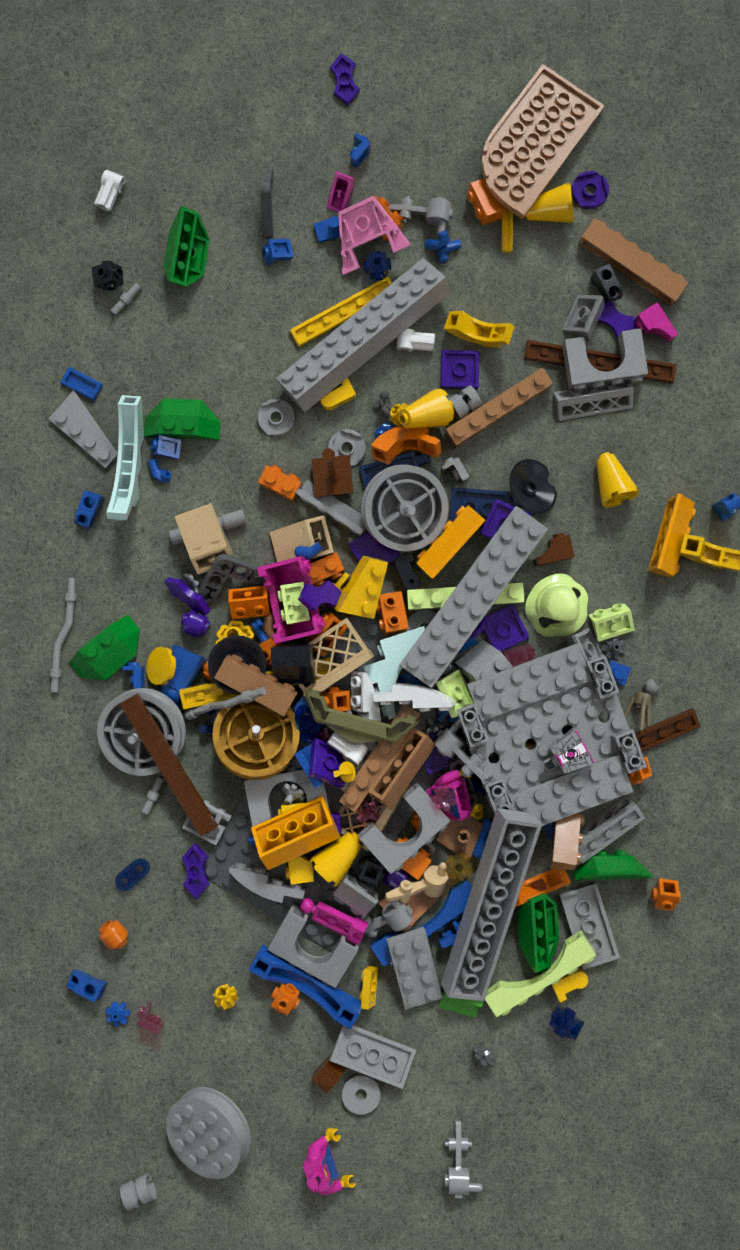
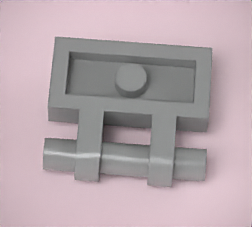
(214, 835)

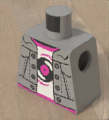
(569, 753)

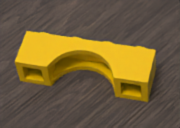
(299, 868)

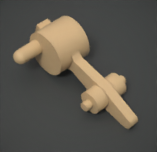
(432, 885)

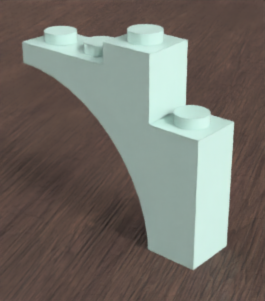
(387, 671)

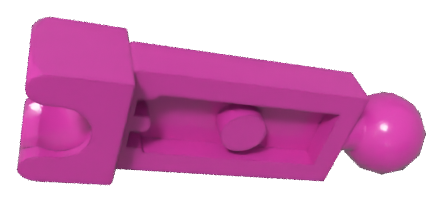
(338, 921)

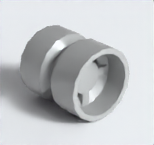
(459, 405)
(136, 1192)

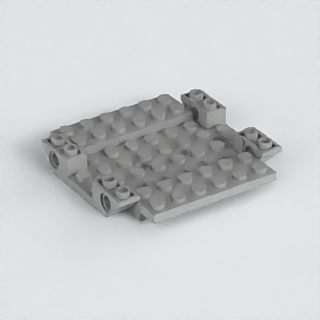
(536, 704)

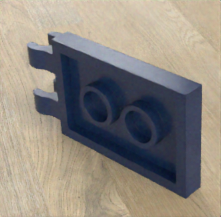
(370, 470)
(478, 500)

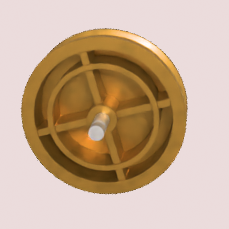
(255, 740)

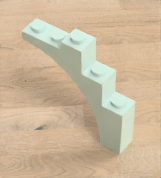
(129, 464)

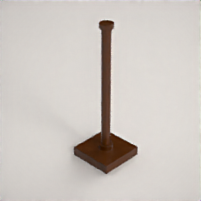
(332, 475)

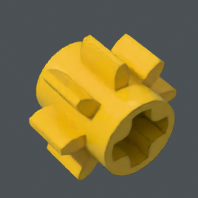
(395, 412)
(225, 996)

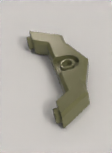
(357, 728)

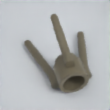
(643, 702)

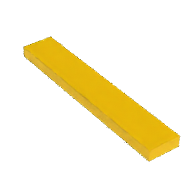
(336, 314)

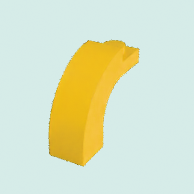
(477, 331)
(703, 552)

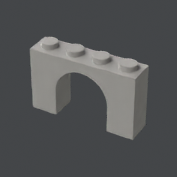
(582, 374)
(259, 792)
(394, 854)
(327, 967)

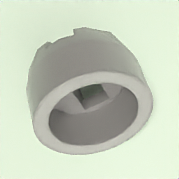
(651, 687)

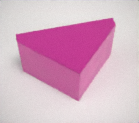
(340, 192)

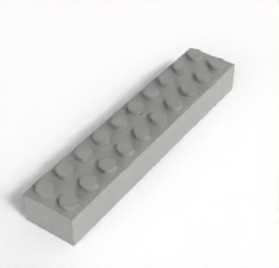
(364, 334)
(473, 597)
(490, 904)

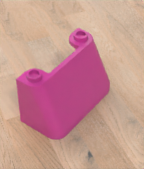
(284, 573)

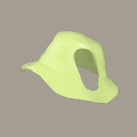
(556, 600)

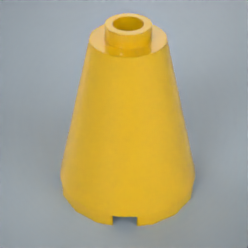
(553, 206)
(428, 411)
(614, 481)
(337, 858)

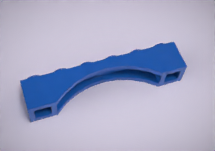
(451, 910)
(336, 1002)

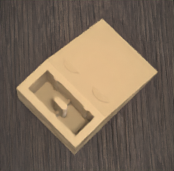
(302, 534)
(203, 537)

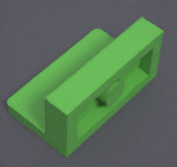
(461, 1006)

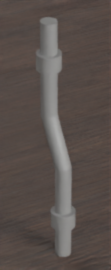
(56, 672)
(246, 697)

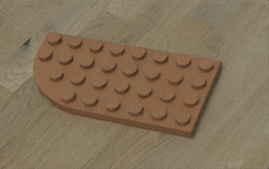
(535, 139)

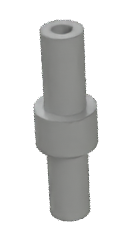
(126, 299)
(153, 795)

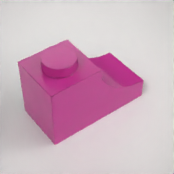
(655, 321)

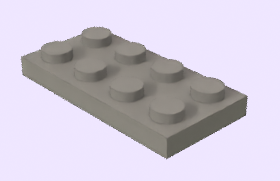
(587, 913)
(414, 968)
(373, 1055)

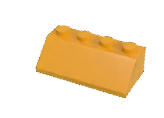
(671, 535)
(451, 541)
(295, 833)

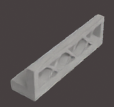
(571, 398)
(333, 508)
(608, 830)

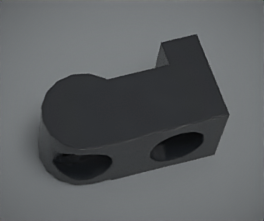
(607, 283)
(405, 572)

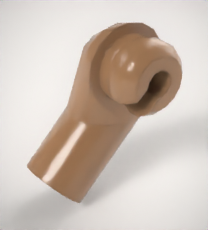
(268, 625)

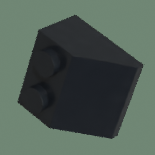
(293, 663)

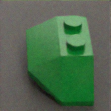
(186, 248)
(182, 420)
(107, 650)
(611, 866)
(538, 931)

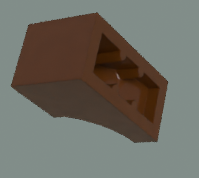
(559, 549)
(327, 1074)

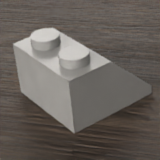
(482, 662)
(355, 895)

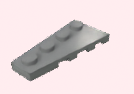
(80, 426)

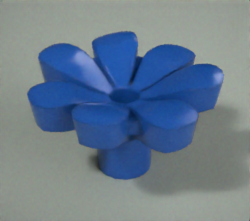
(118, 1010)

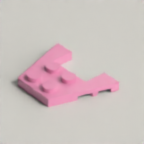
(363, 224)

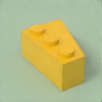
(363, 589)

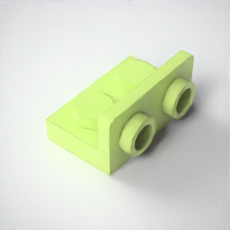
(293, 609)
(612, 621)

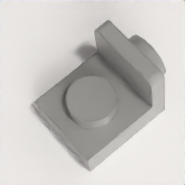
(459, 471)

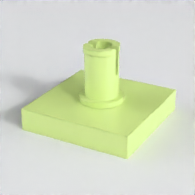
(456, 688)

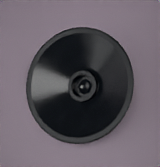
(531, 486)
(238, 645)

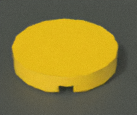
(161, 666)

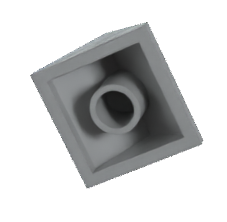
(584, 315)
(587, 643)

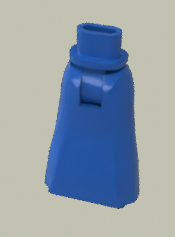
(187, 669)

